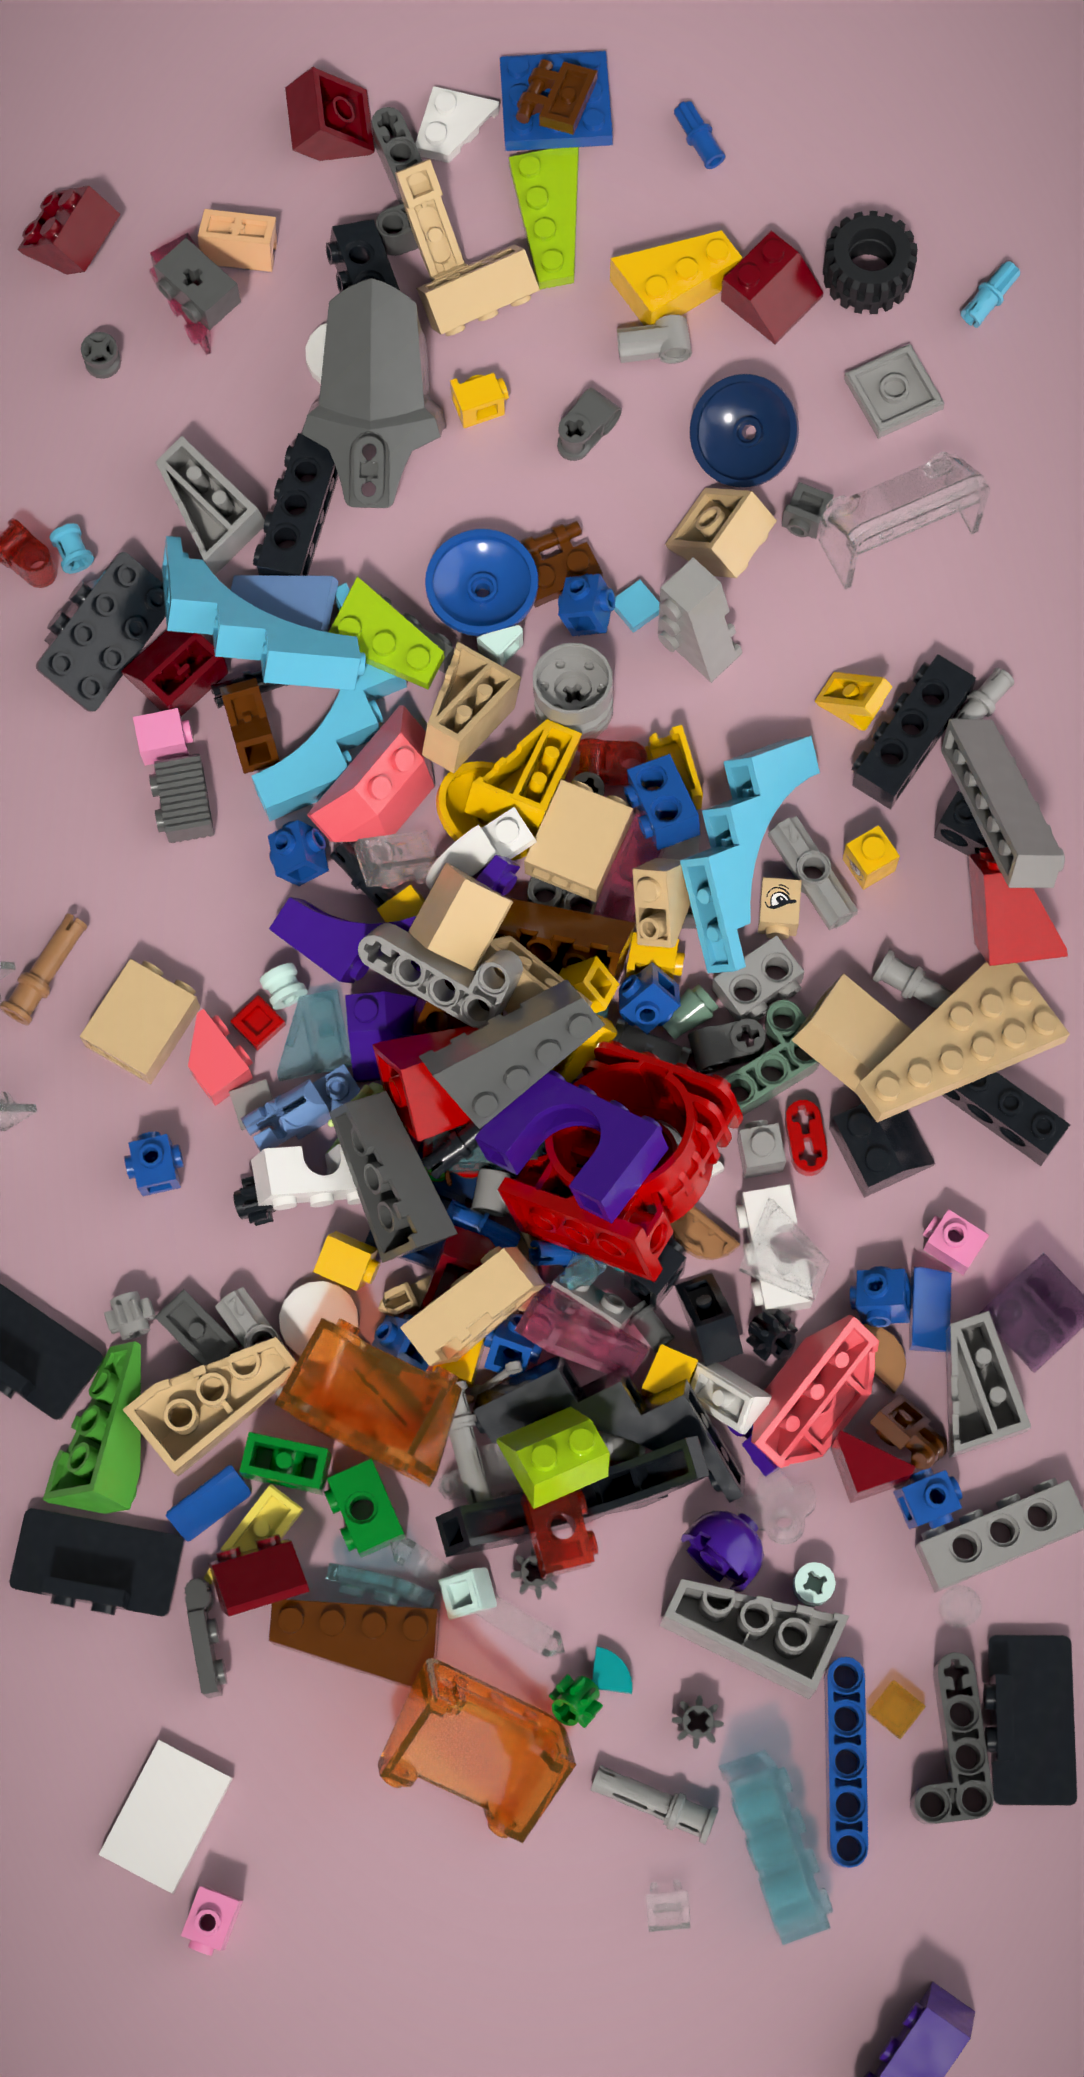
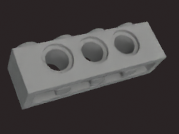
(947, 1569)

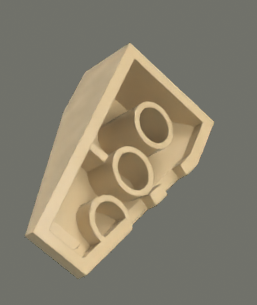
(201, 1407)

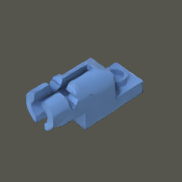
(300, 1109)

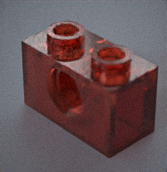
(554, 1554)

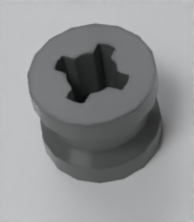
(100, 345)

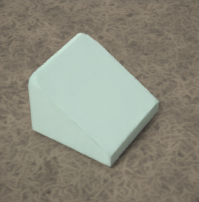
(501, 644)
(467, 1593)

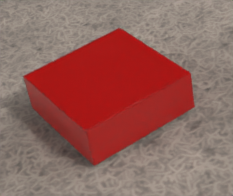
(257, 1022)

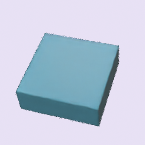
(636, 606)

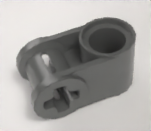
(586, 424)
(722, 1047)

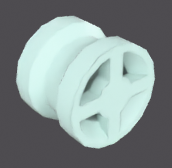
(283, 986)
(810, 1594)

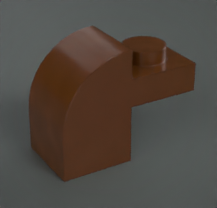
(249, 725)

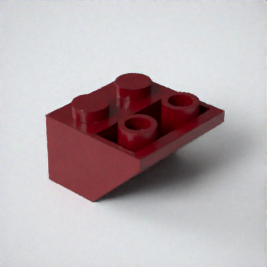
(69, 229)
(176, 670)

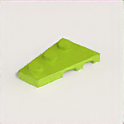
(387, 637)

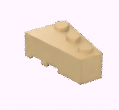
(473, 1306)

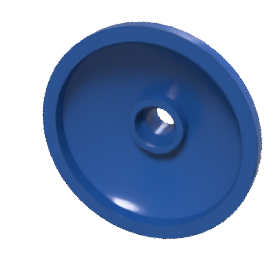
(478, 562)

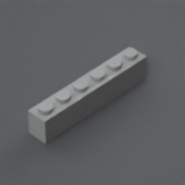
(1002, 804)

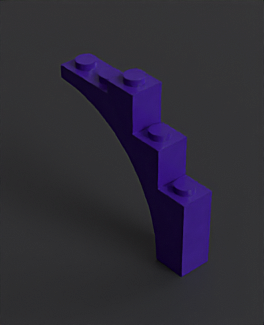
(335, 941)

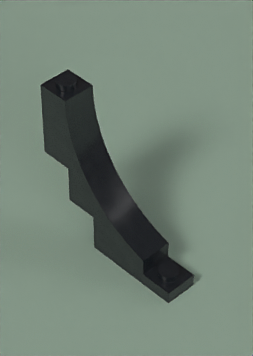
(614, 1408)

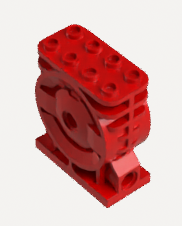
(673, 1095)

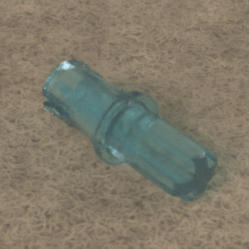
(581, 1271)

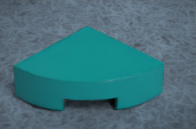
(611, 1672)

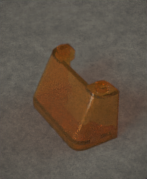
(372, 1401)
(478, 1748)

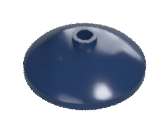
(721, 426)

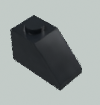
(709, 1319)

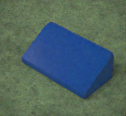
(929, 1309)
(208, 1503)

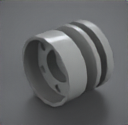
(574, 689)

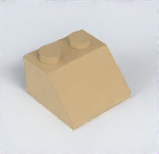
(722, 530)

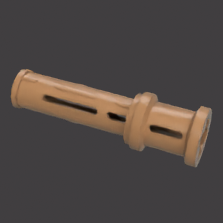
(35, 984)

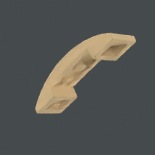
(429, 219)

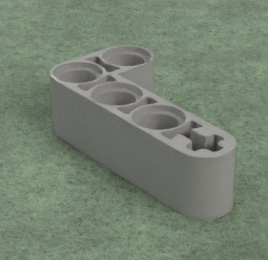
(381, 950)

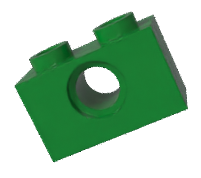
(285, 1463)
(358, 1484)

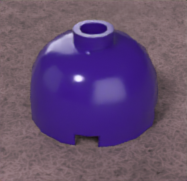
(726, 1547)

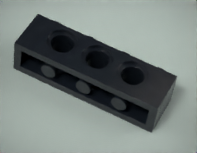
(358, 254)
(305, 528)
(888, 781)
(1011, 1115)

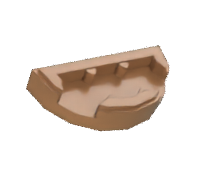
(702, 1236)
(889, 1359)

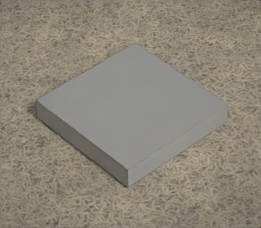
(894, 391)

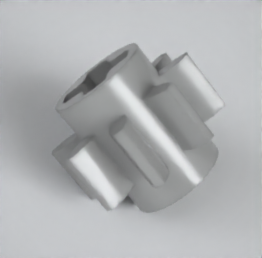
(130, 1315)

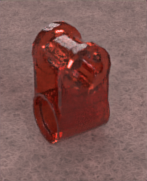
(21, 550)
(608, 758)

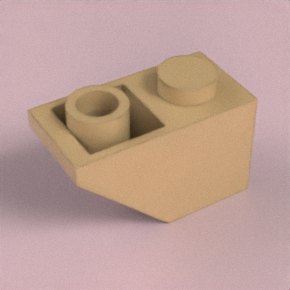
(660, 902)

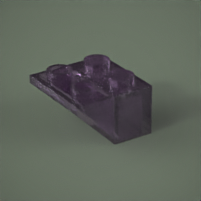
(1038, 1312)

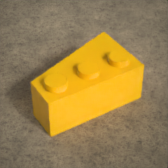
(526, 776)

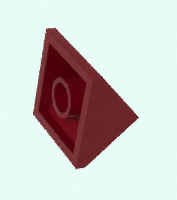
(866, 1468)

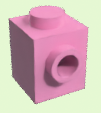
(162, 735)
(954, 1241)
(211, 1920)

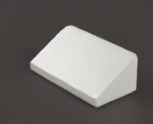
(728, 1396)

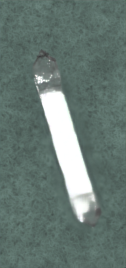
(504, 1616)

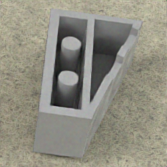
(210, 504)
(694, 620)
(980, 1387)

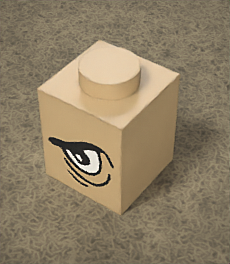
(779, 907)

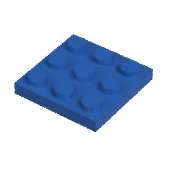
(595, 123)

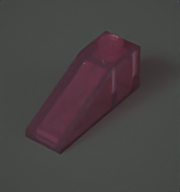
(578, 1333)

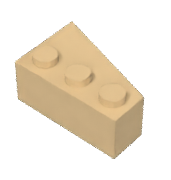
(468, 707)

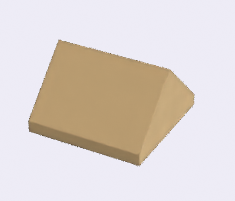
(459, 917)

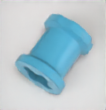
(71, 548)

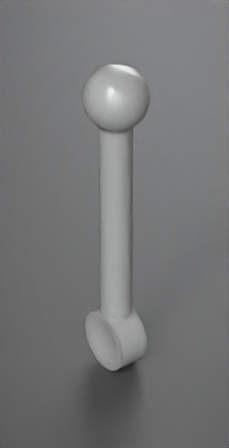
(511, 1368)

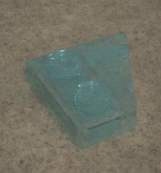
(315, 1038)
(384, 1587)

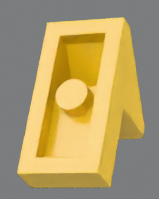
(854, 697)

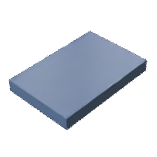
(296, 599)

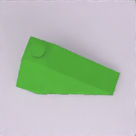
(104, 1455)

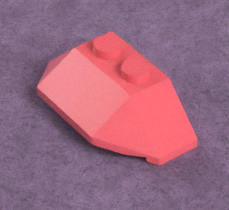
(379, 785)
(817, 1393)

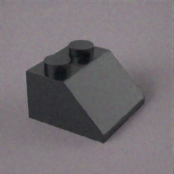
(879, 1151)

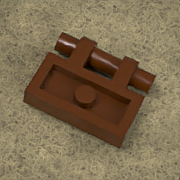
(566, 100)
(568, 563)
(906, 1426)

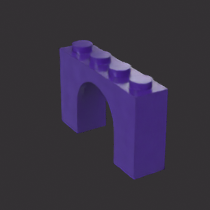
(612, 1175)

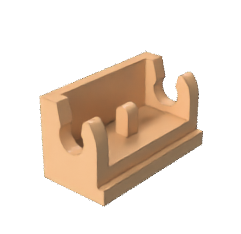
(238, 239)

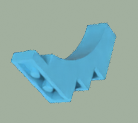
(241, 631)
(723, 875)

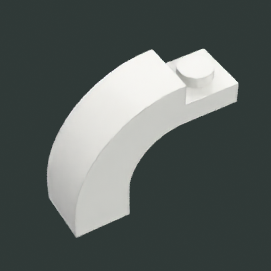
(476, 848)

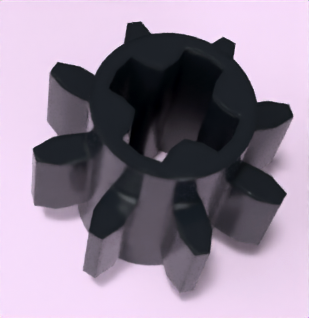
(247, 1204)
(771, 1335)

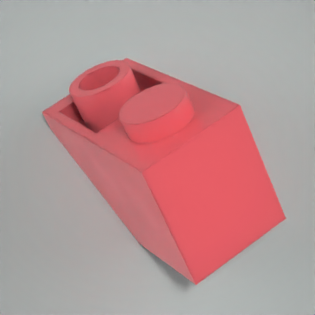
(215, 1061)

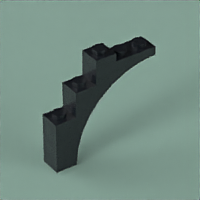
(626, 1488)

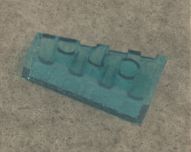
(776, 1846)

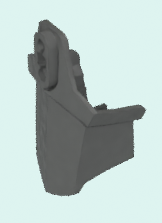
(373, 390)

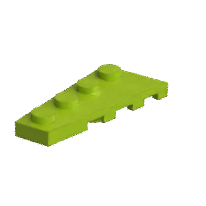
(548, 207)

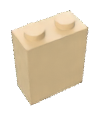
(579, 839)
(141, 1020)
(850, 1032)

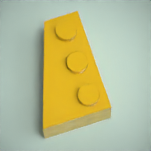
(673, 275)

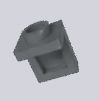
(806, 511)

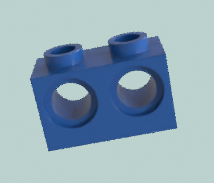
(667, 801)

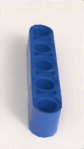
(836, 1781)

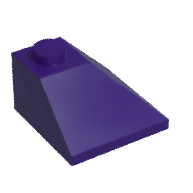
(375, 1019)

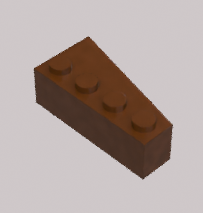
(568, 936)
(360, 1637)

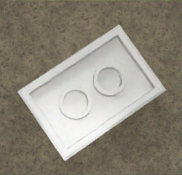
(165, 1816)

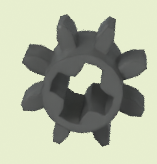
(537, 1584)
(698, 1709)

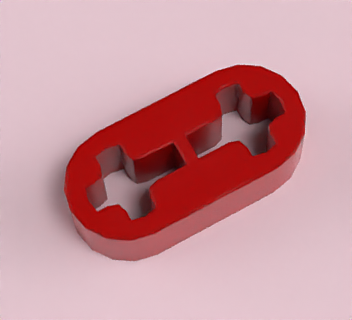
(815, 1137)

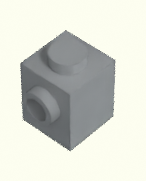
(761, 1149)

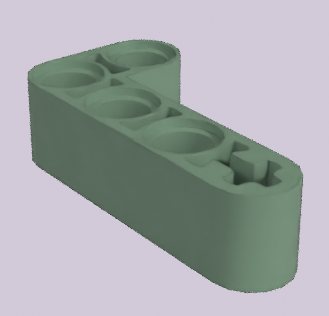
(780, 1057)

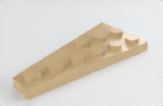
(974, 1033)

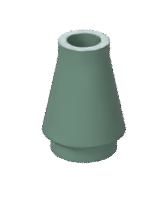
(694, 1010)

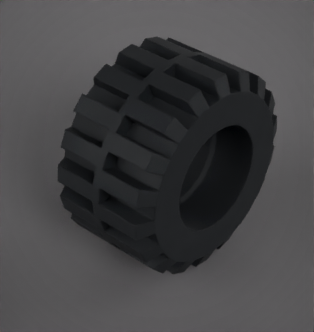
(874, 237)

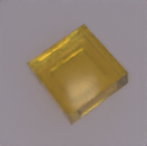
(896, 1709)

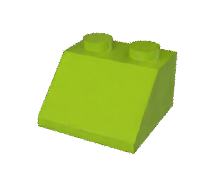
(556, 1456)

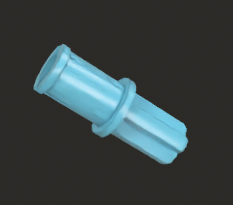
(990, 294)

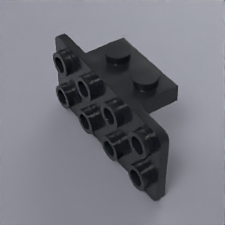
(102, 631)
(42, 1357)
(96, 1563)
(1031, 1720)

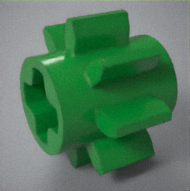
(575, 1700)

